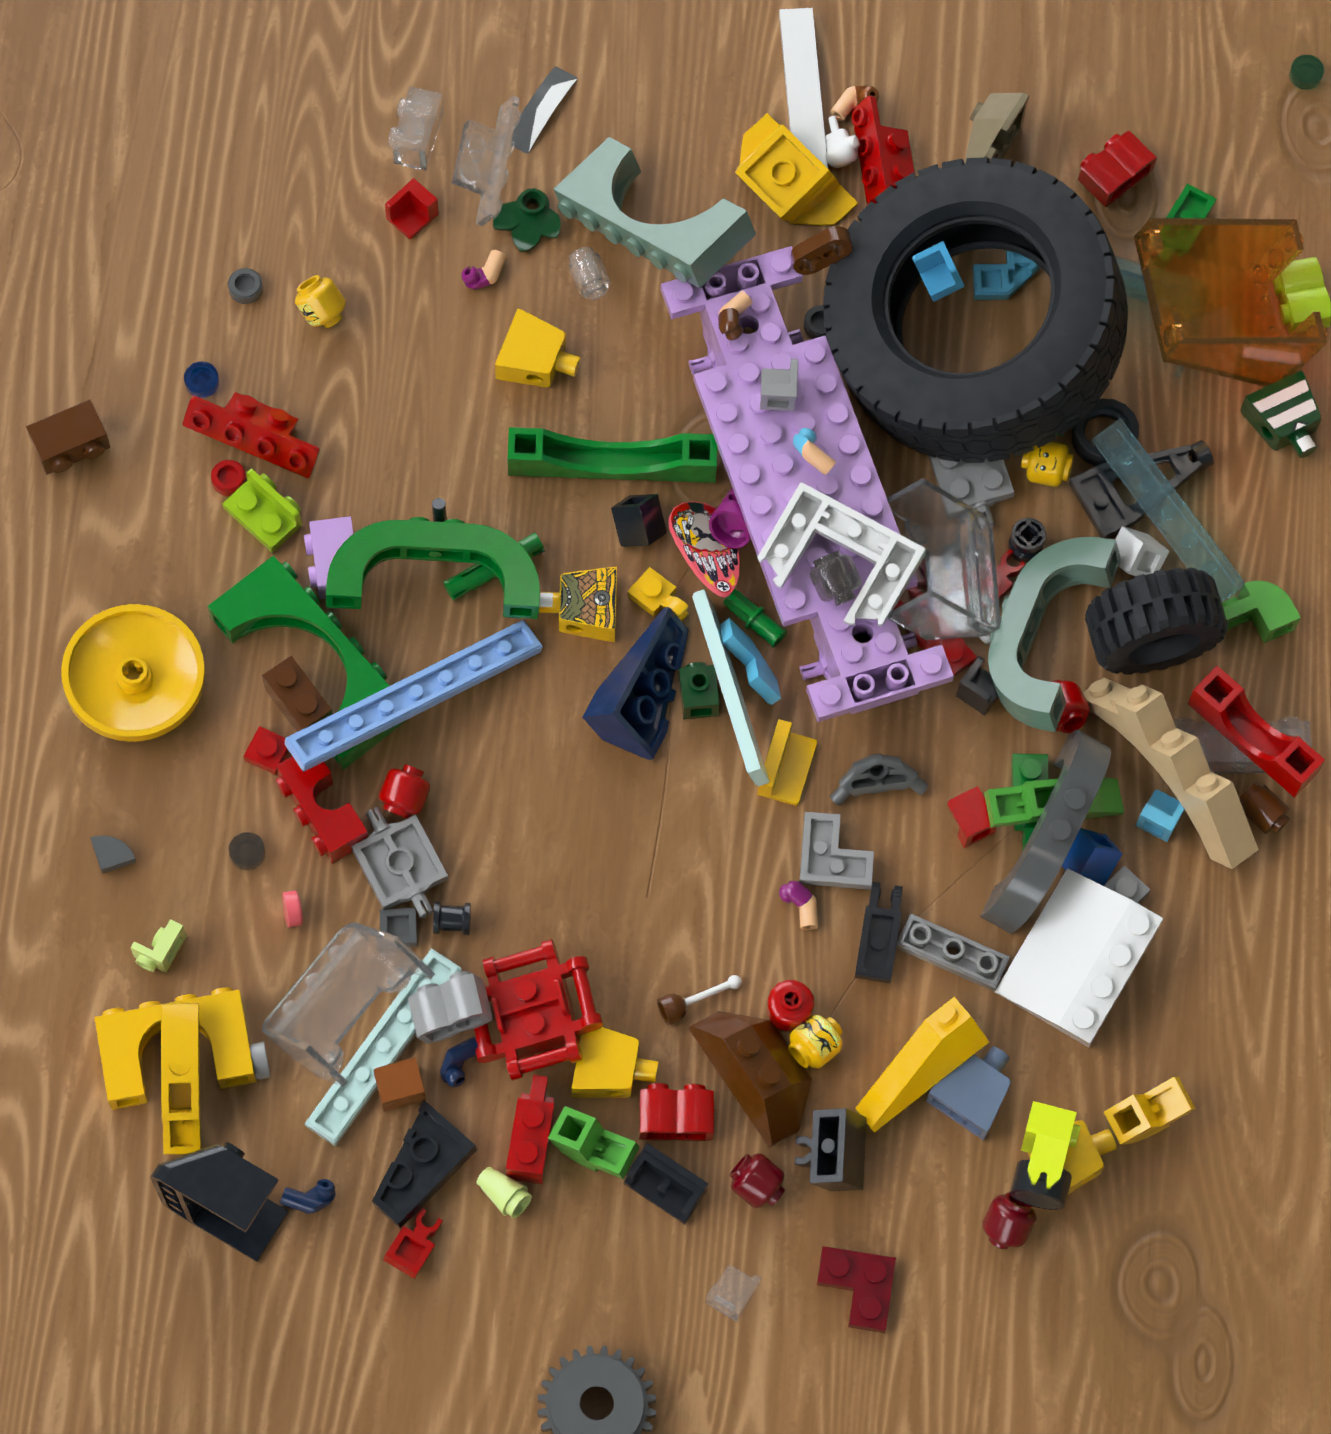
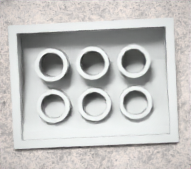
(1079, 956)

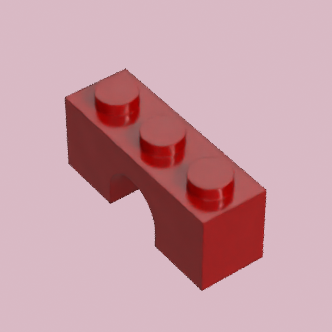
(333, 829)

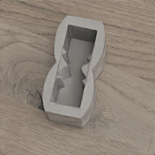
(450, 1007)

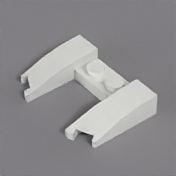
(814, 512)

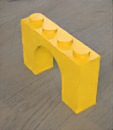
(126, 1033)

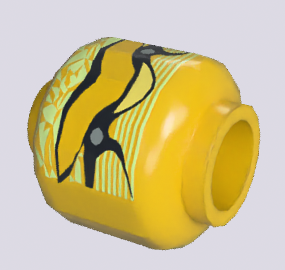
(320, 301)
(815, 1041)

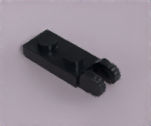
(879, 937)

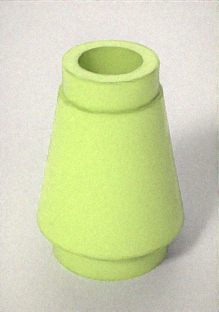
(505, 1193)

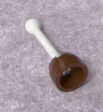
(674, 1007)

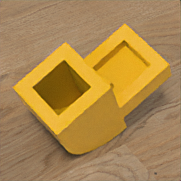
(1149, 1112)

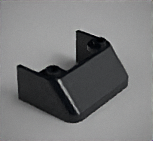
(222, 1196)

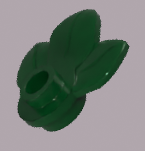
(528, 224)

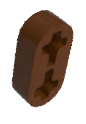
(821, 250)

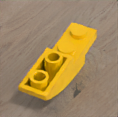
(180, 1078)

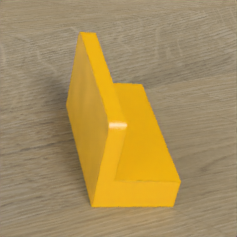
(787, 764)

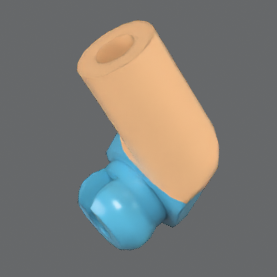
(811, 453)

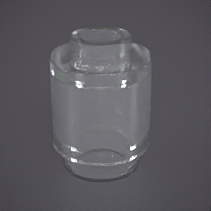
(589, 273)

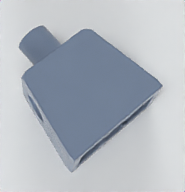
(973, 1092)

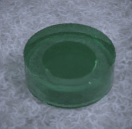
(1306, 72)

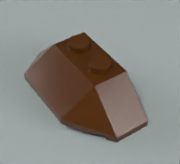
(757, 1071)

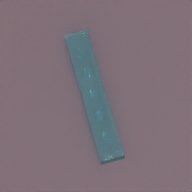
(1166, 507)

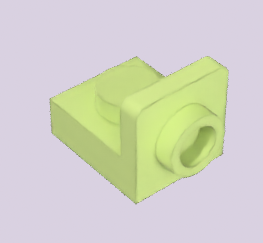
(166, 946)

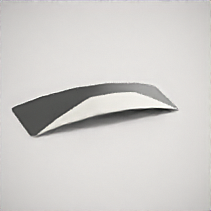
(541, 108)

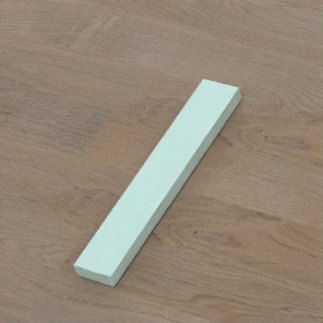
(730, 689)
(381, 1047)

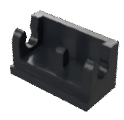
(666, 1183)

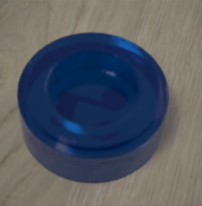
(201, 379)

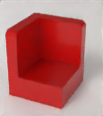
(411, 208)
(971, 816)

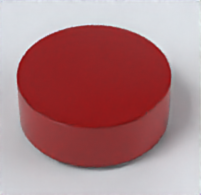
(227, 477)

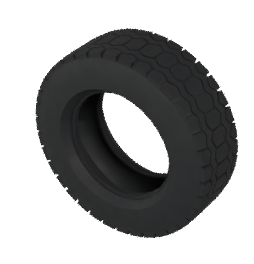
(1037, 389)

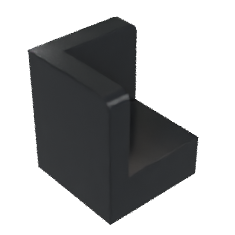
(639, 520)
(977, 688)

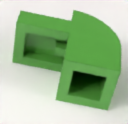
(1267, 608)
(591, 1145)

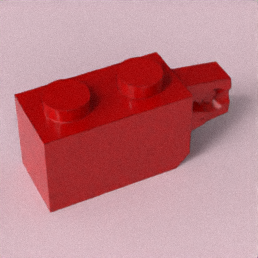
(530, 1134)

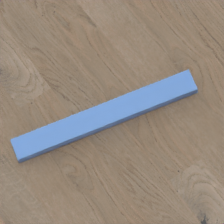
(413, 695)

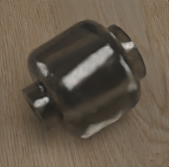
(835, 578)

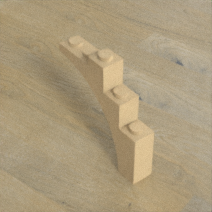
(1179, 759)

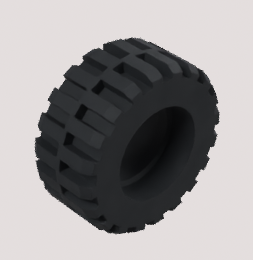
(1156, 621)

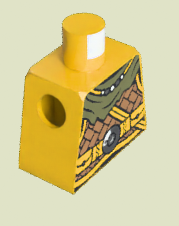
(585, 603)

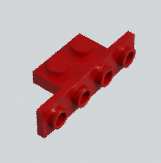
(882, 151)
(253, 429)

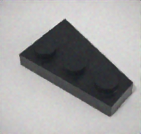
(426, 1161)

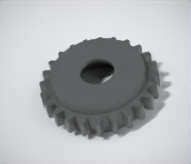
(590, 1371)

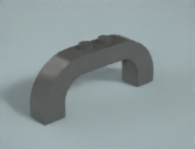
(1019, 894)

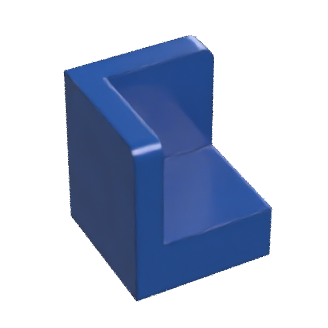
(1092, 856)

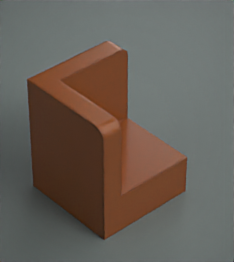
(399, 1084)

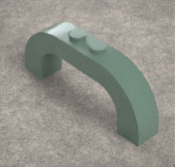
(1046, 574)

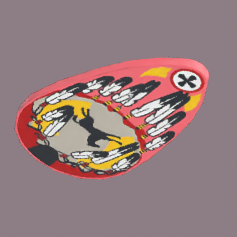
(709, 560)

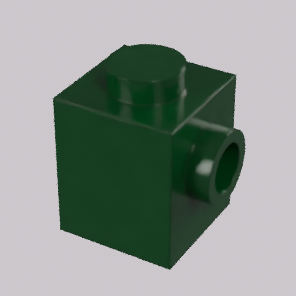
(698, 691)

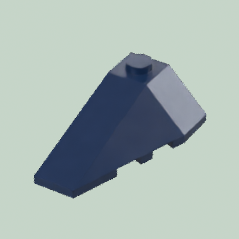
(635, 696)

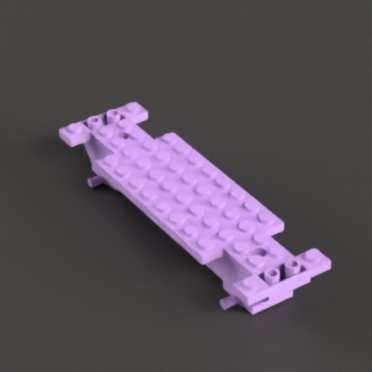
(768, 470)

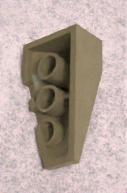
(996, 124)

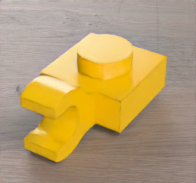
(655, 592)

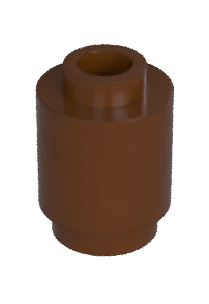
(1264, 808)

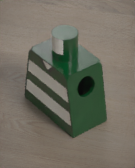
(1284, 414)

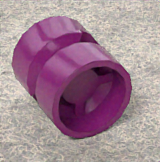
(728, 523)

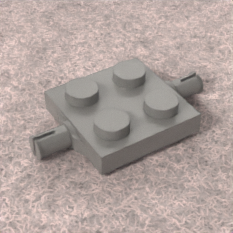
(974, 483)
(399, 862)

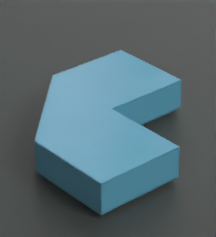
(1002, 280)
(758, 672)

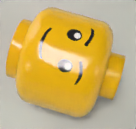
(1048, 464)

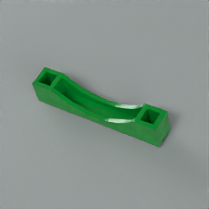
(550, 454)

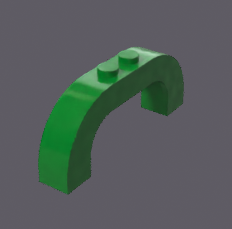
(434, 541)

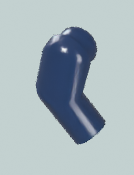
(453, 1062)
(312, 1200)

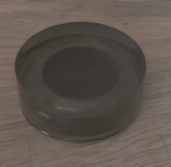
(247, 851)

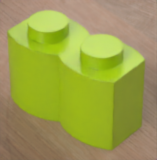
(1302, 293)

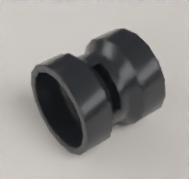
(1024, 546)

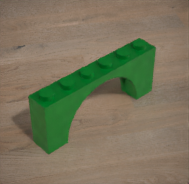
(275, 599)

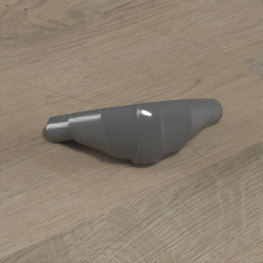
(876, 775)

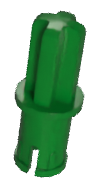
(755, 618)

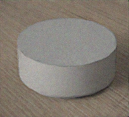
(260, 1060)

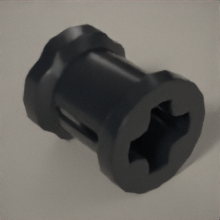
(451, 918)

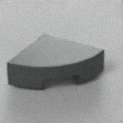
(111, 853)

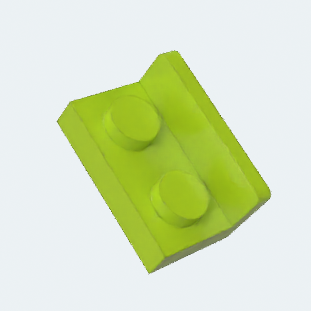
(264, 511)

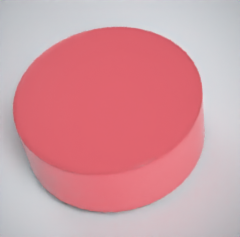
(292, 908)

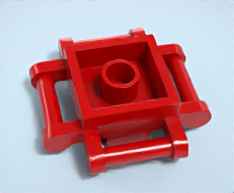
(536, 1011)

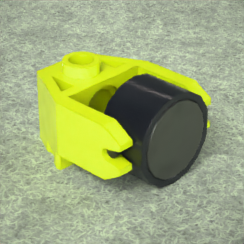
(1042, 1179)

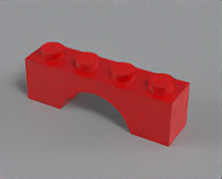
(1280, 756)

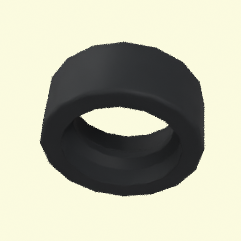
(1103, 408)

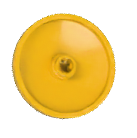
(133, 672)

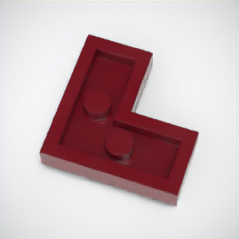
(869, 1279)

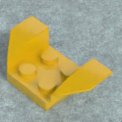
(790, 177)

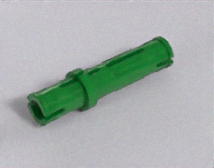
(478, 575)

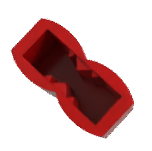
(1116, 167)
(676, 1113)

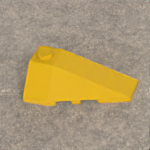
(930, 1055)

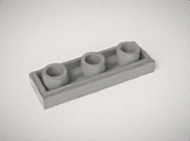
(972, 963)

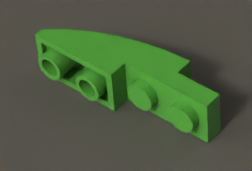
(1026, 802)

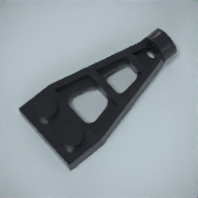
(1103, 502)

